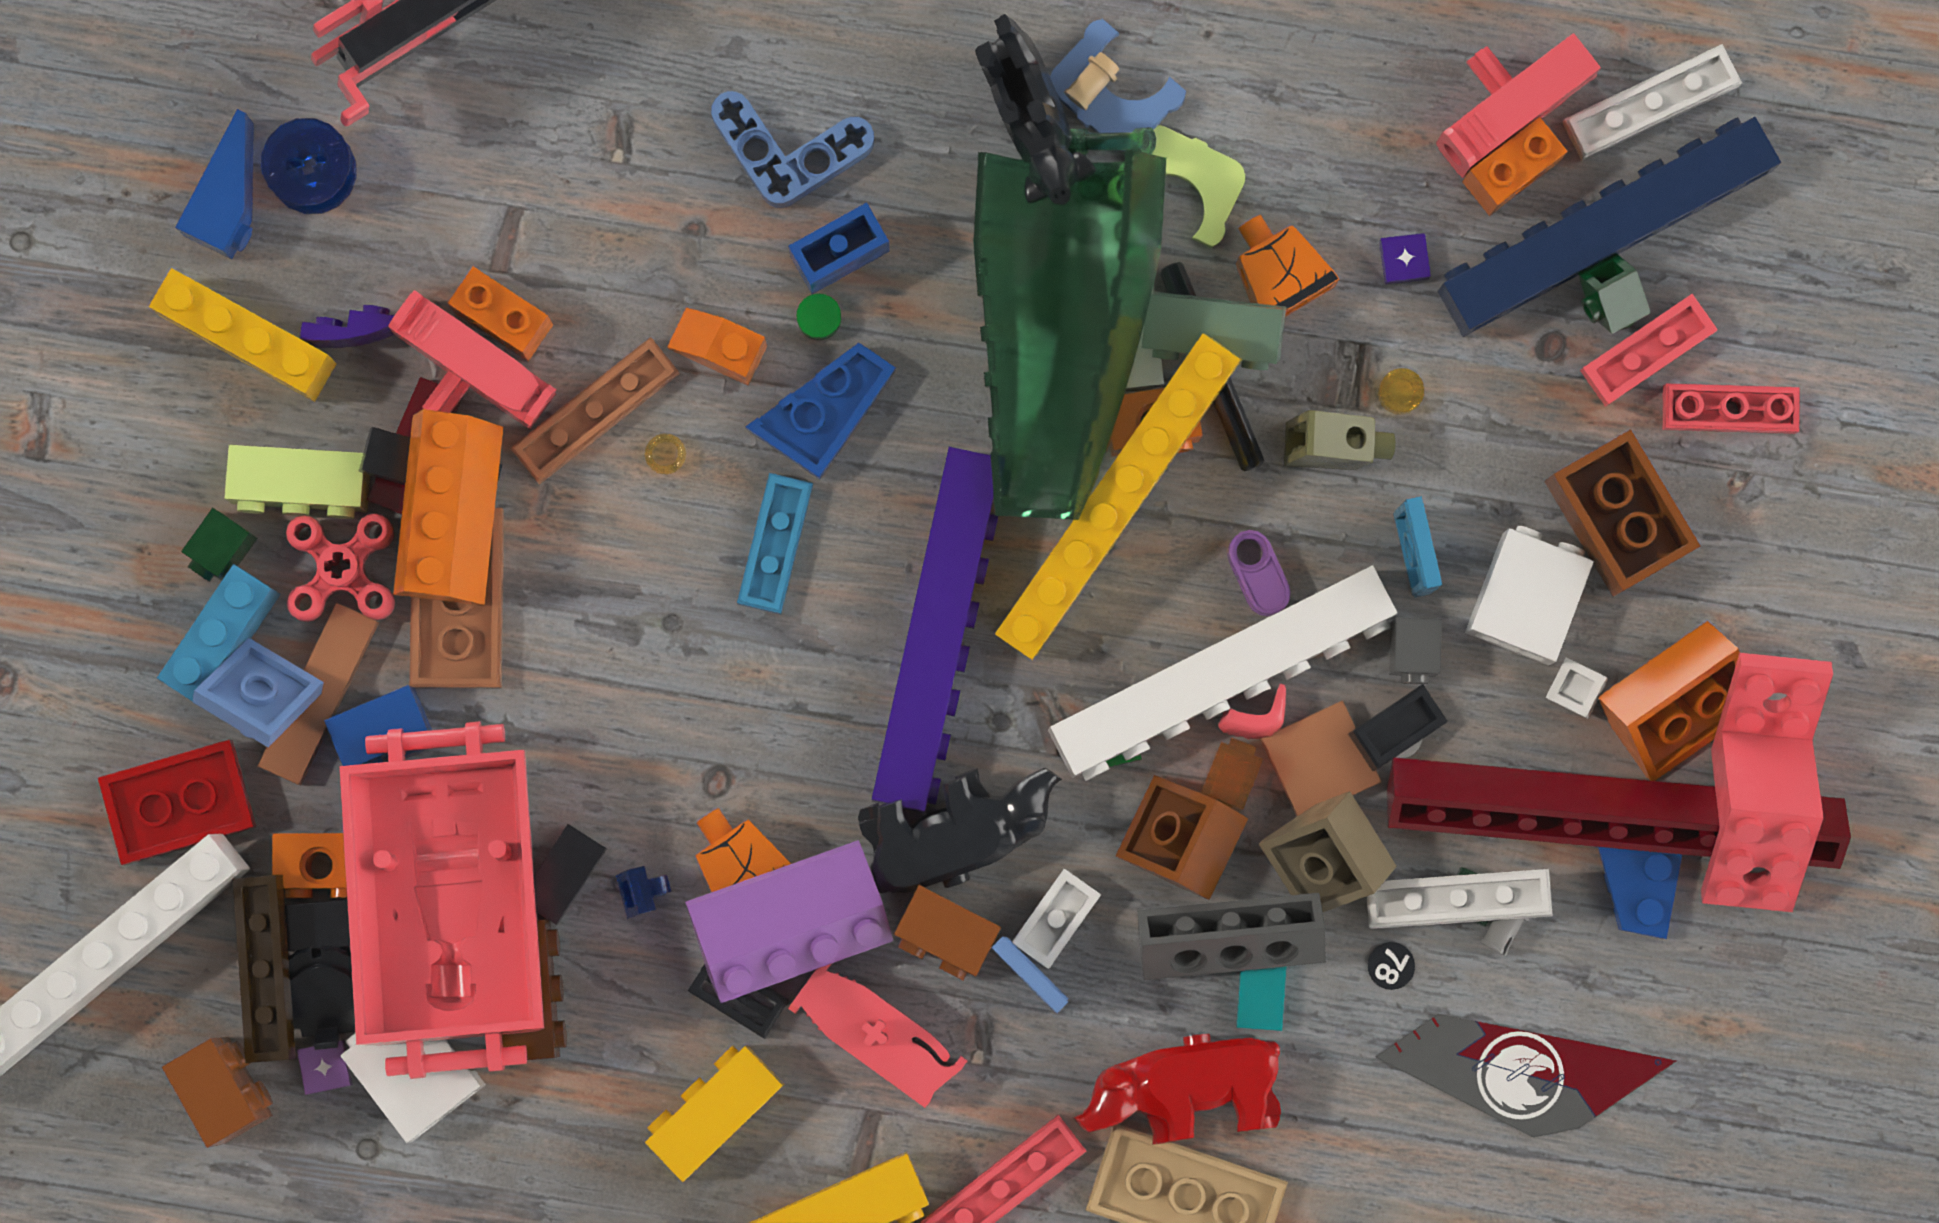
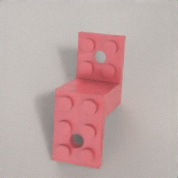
(1766, 782)

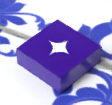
(1404, 258)

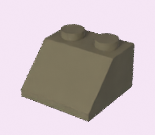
(1330, 853)

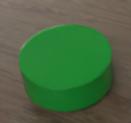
(818, 316)

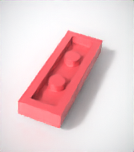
(1648, 350)

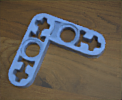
(792, 165)

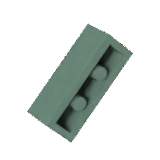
(1244, 328)

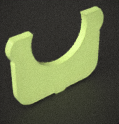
(1209, 172)

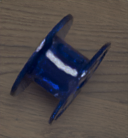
(286, 156)

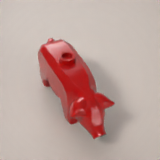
(1188, 1079)

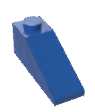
(223, 200)

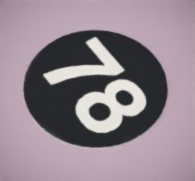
(1391, 965)

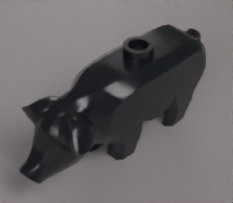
(1032, 114)
(956, 838)

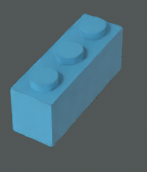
(220, 628)

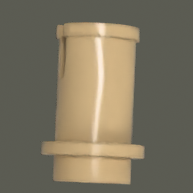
(1092, 80)

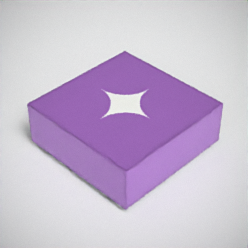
(324, 1069)

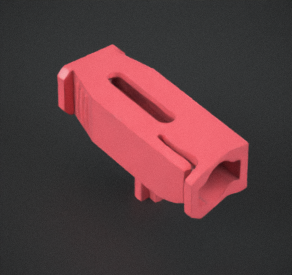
(1514, 100)
(469, 363)
(875, 1033)

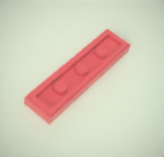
(1012, 1177)

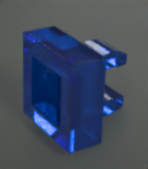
(639, 891)

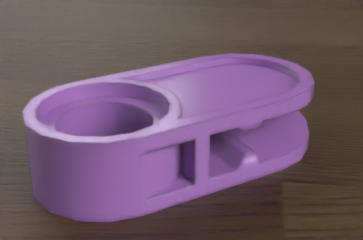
(1262, 582)

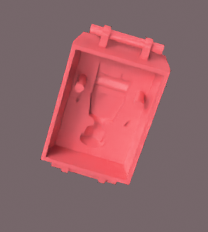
(441, 899)

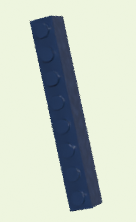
(1608, 226)

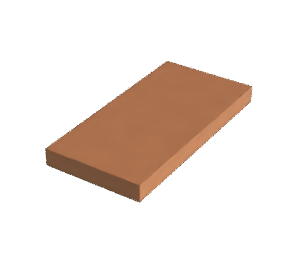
(461, 641)

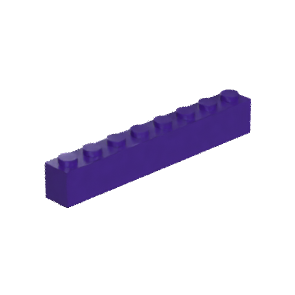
(936, 633)

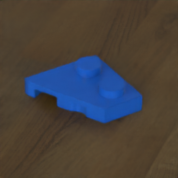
(1641, 888)

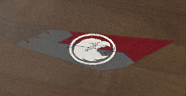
(1521, 1075)

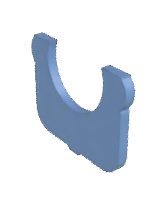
(1107, 111)

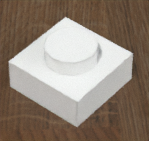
(1576, 688)

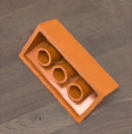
(448, 508)

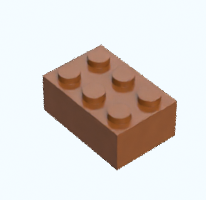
(1622, 513)

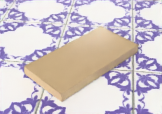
(1178, 1185)

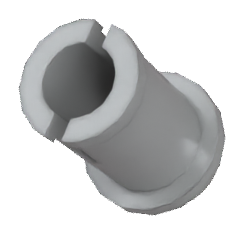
(1501, 934)

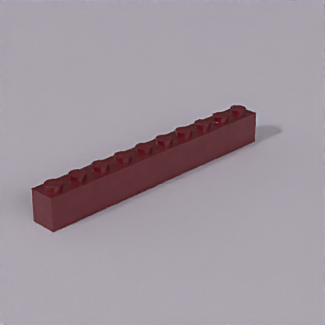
(1575, 809)

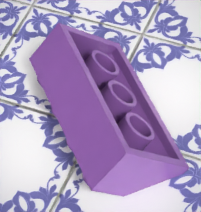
(789, 921)

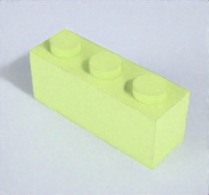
(296, 481)

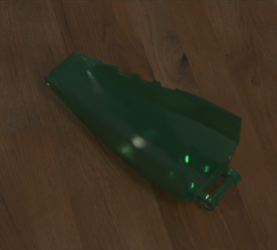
(1063, 316)

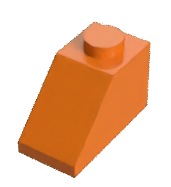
(718, 344)

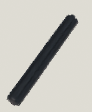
(1227, 401)

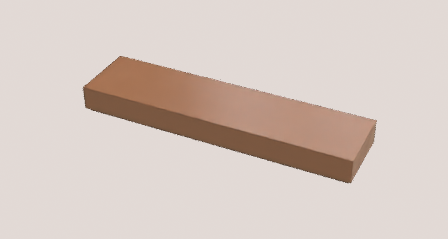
(595, 410)
(334, 663)

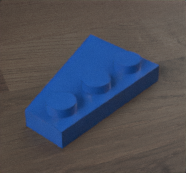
(824, 411)

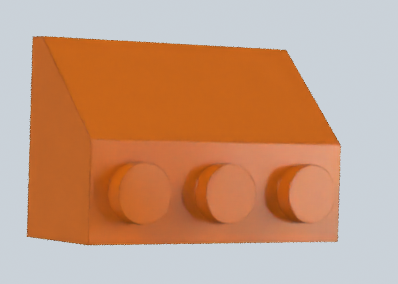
(1673, 700)

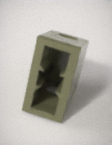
(1335, 441)

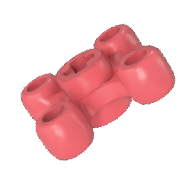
(328, 555)

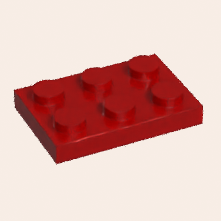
(176, 802)

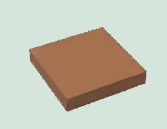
(1318, 758)

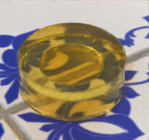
(1401, 391)

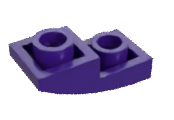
(362, 328)

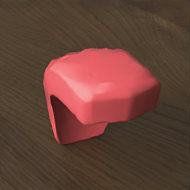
(1256, 726)

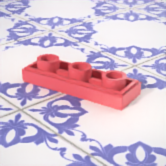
(1704, 408)

